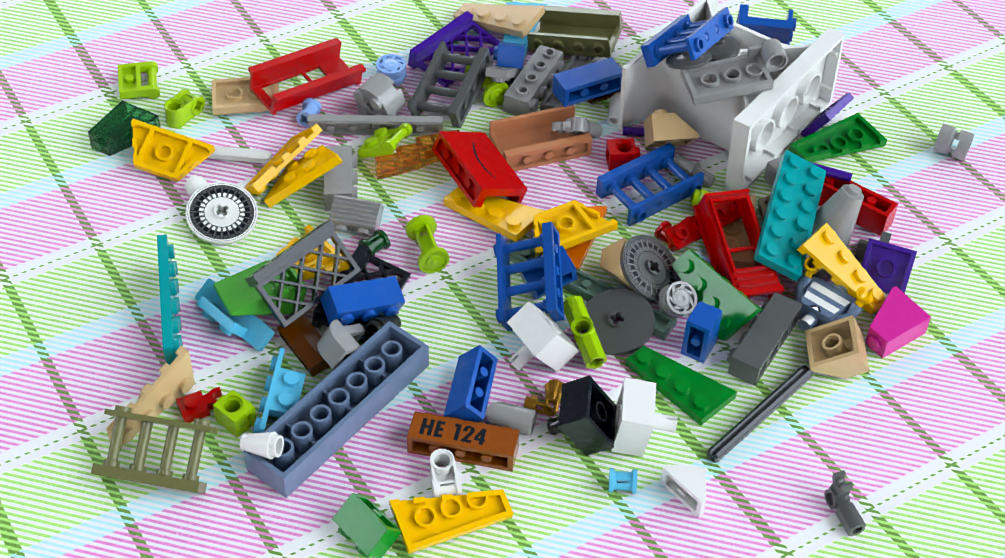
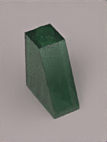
(115, 130)

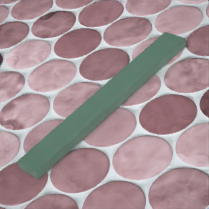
(588, 287)

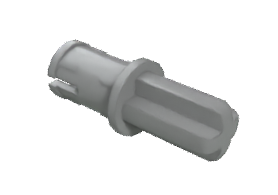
(694, 168)

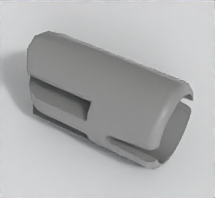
(512, 416)

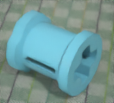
(628, 482)

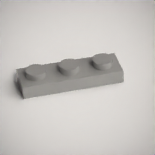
(501, 73)

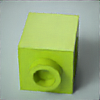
(234, 413)

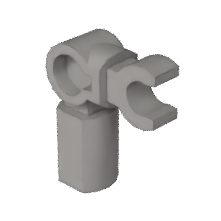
(578, 125)

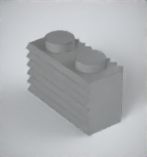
(356, 215)

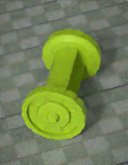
(493, 91)
(432, 257)

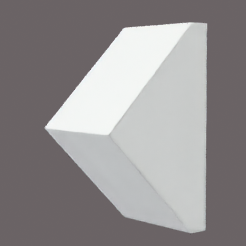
(687, 485)

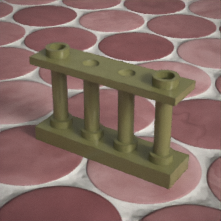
(163, 475)

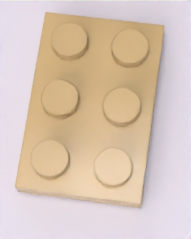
(235, 97)

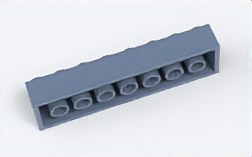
(340, 407)

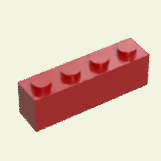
(875, 212)

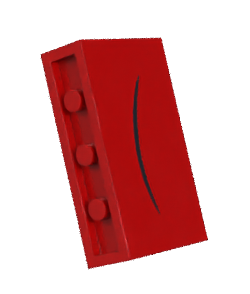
(477, 167)

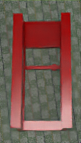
(321, 56)
(750, 280)

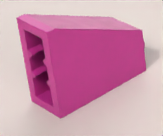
(896, 324)

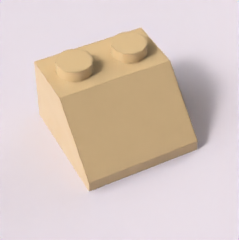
(667, 128)
(837, 349)

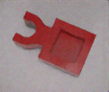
(197, 405)

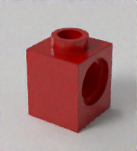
(620, 152)

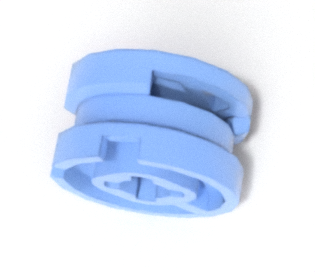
(392, 67)

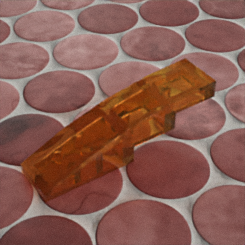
(407, 157)

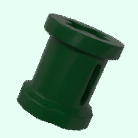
(376, 242)

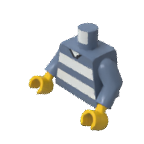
(825, 302)

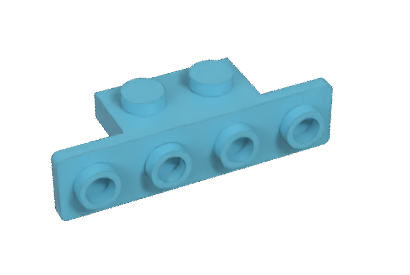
(247, 326)
(283, 390)

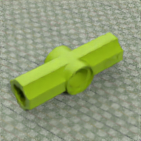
(587, 342)

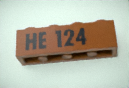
(467, 440)

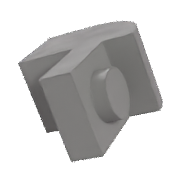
(339, 342)

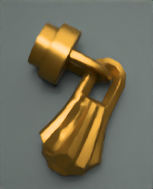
(552, 395)

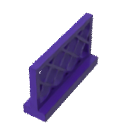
(454, 31)

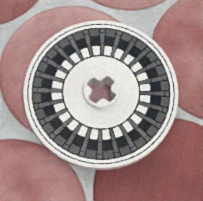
(220, 229)

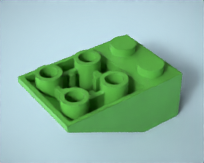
(244, 300)

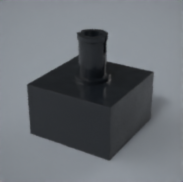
(585, 416)

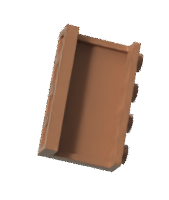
(530, 142)

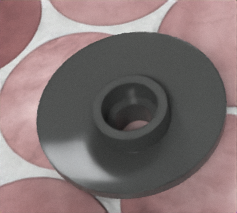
(725, 48)
(683, 61)

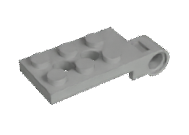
(749, 71)

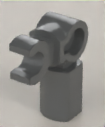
(838, 498)

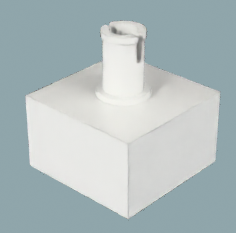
(540, 339)
(638, 418)

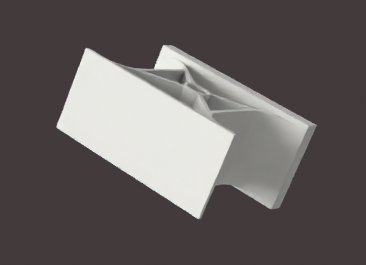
(750, 125)

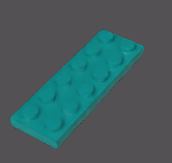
(790, 215)
(169, 303)

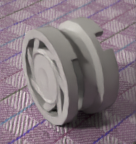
(677, 299)

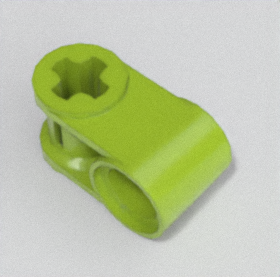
(182, 108)

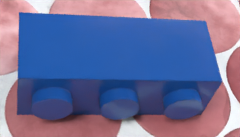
(587, 82)
(362, 300)
(471, 385)

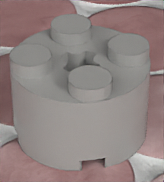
(379, 96)

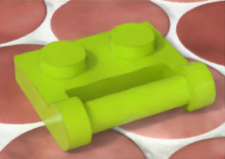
(131, 83)
(384, 141)

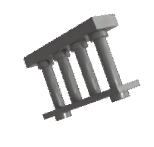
(463, 96)

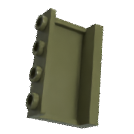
(577, 31)

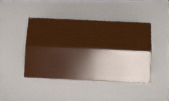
(303, 341)

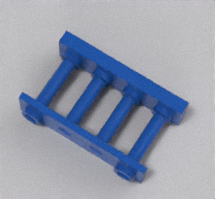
(687, 36)
(643, 167)
(551, 283)

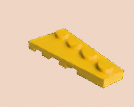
(279, 161)
(497, 214)
(833, 256)
(443, 518)

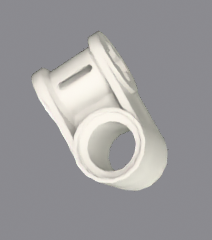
(444, 479)

